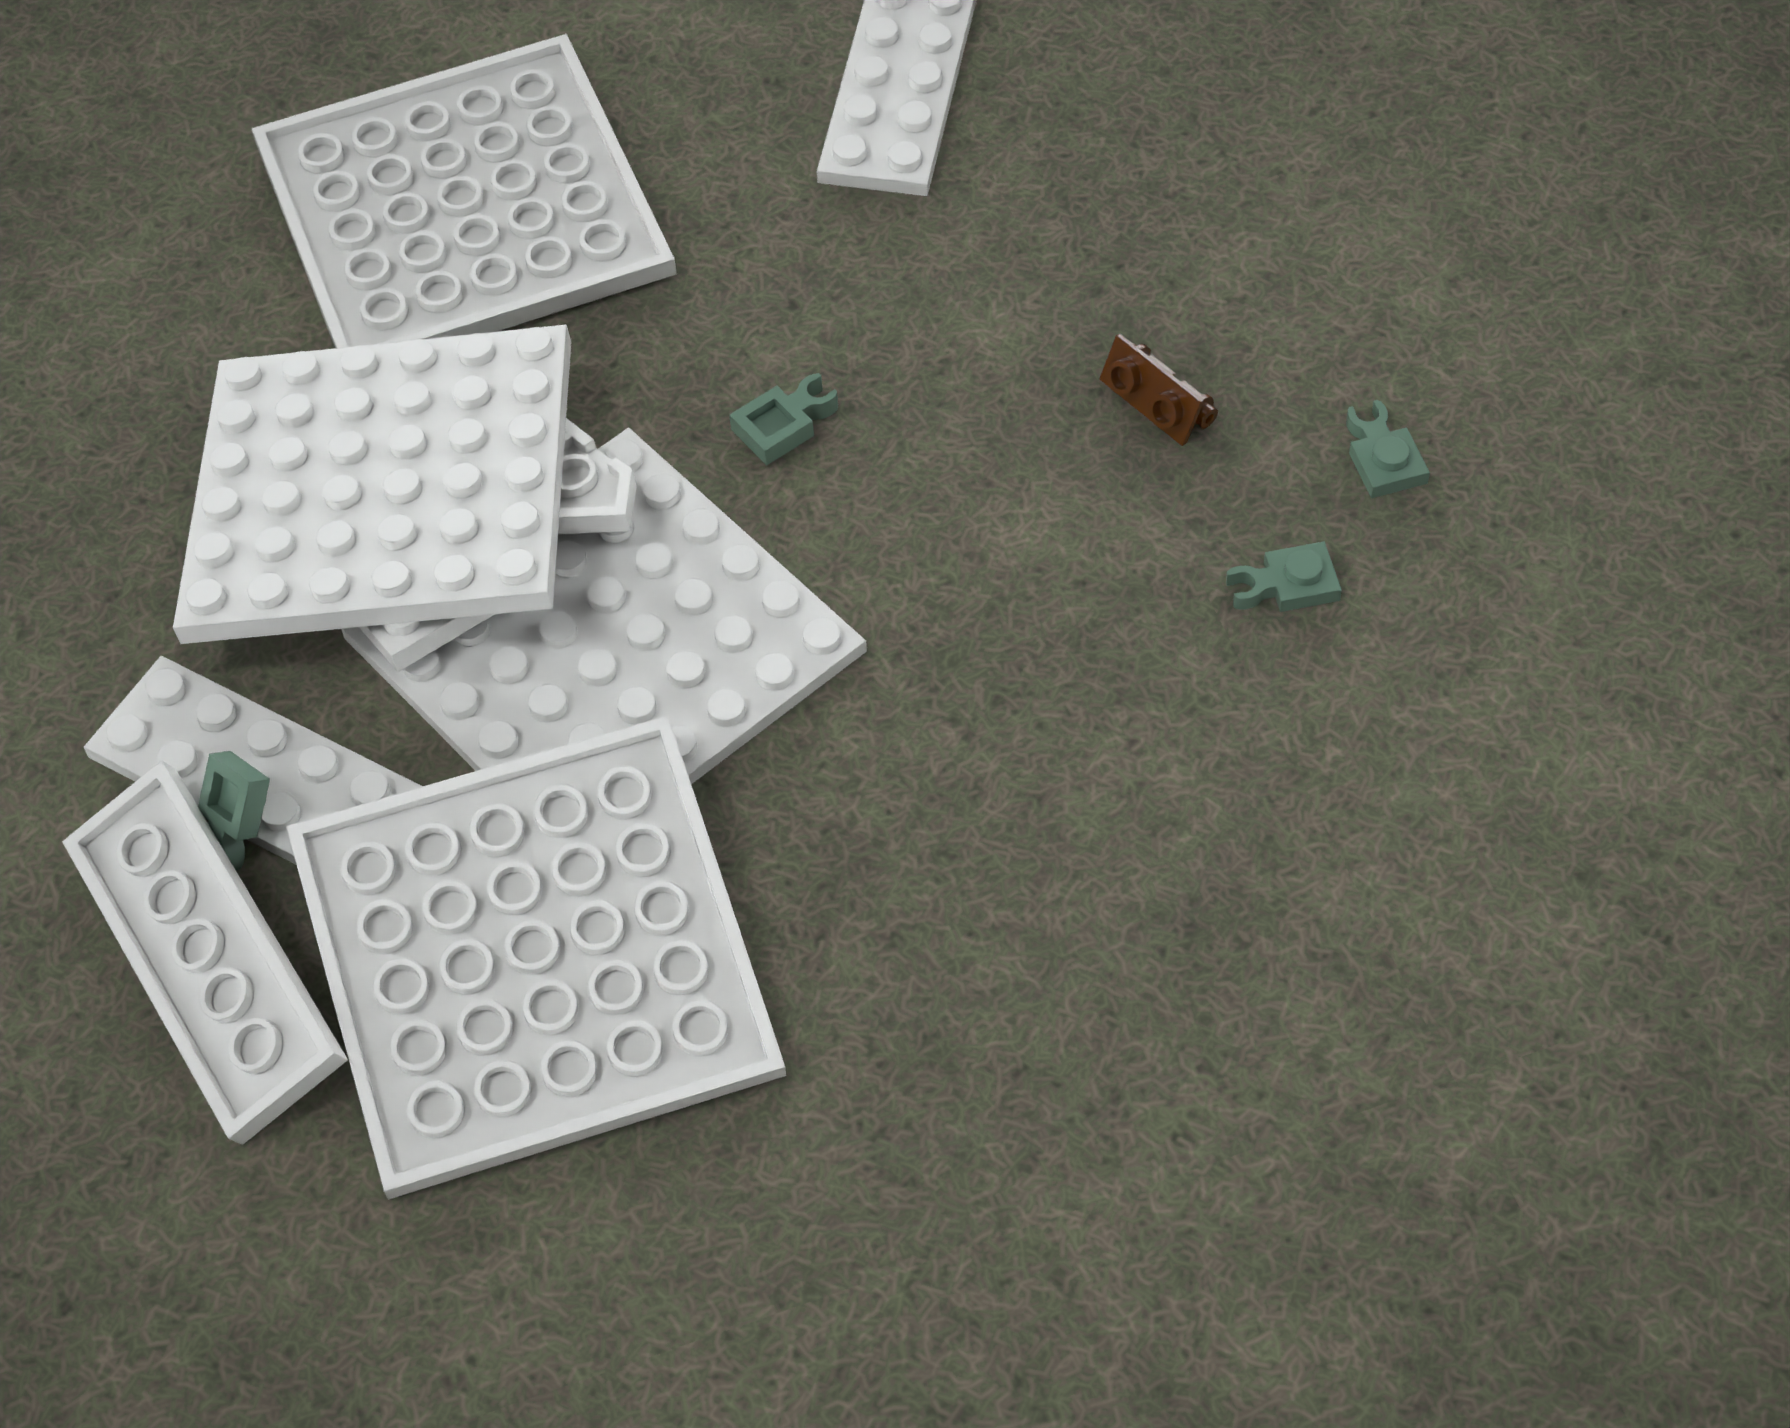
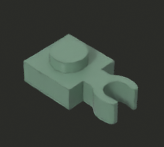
(780, 422)
(1382, 457)
(1292, 575)
(233, 802)

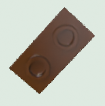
(1155, 391)

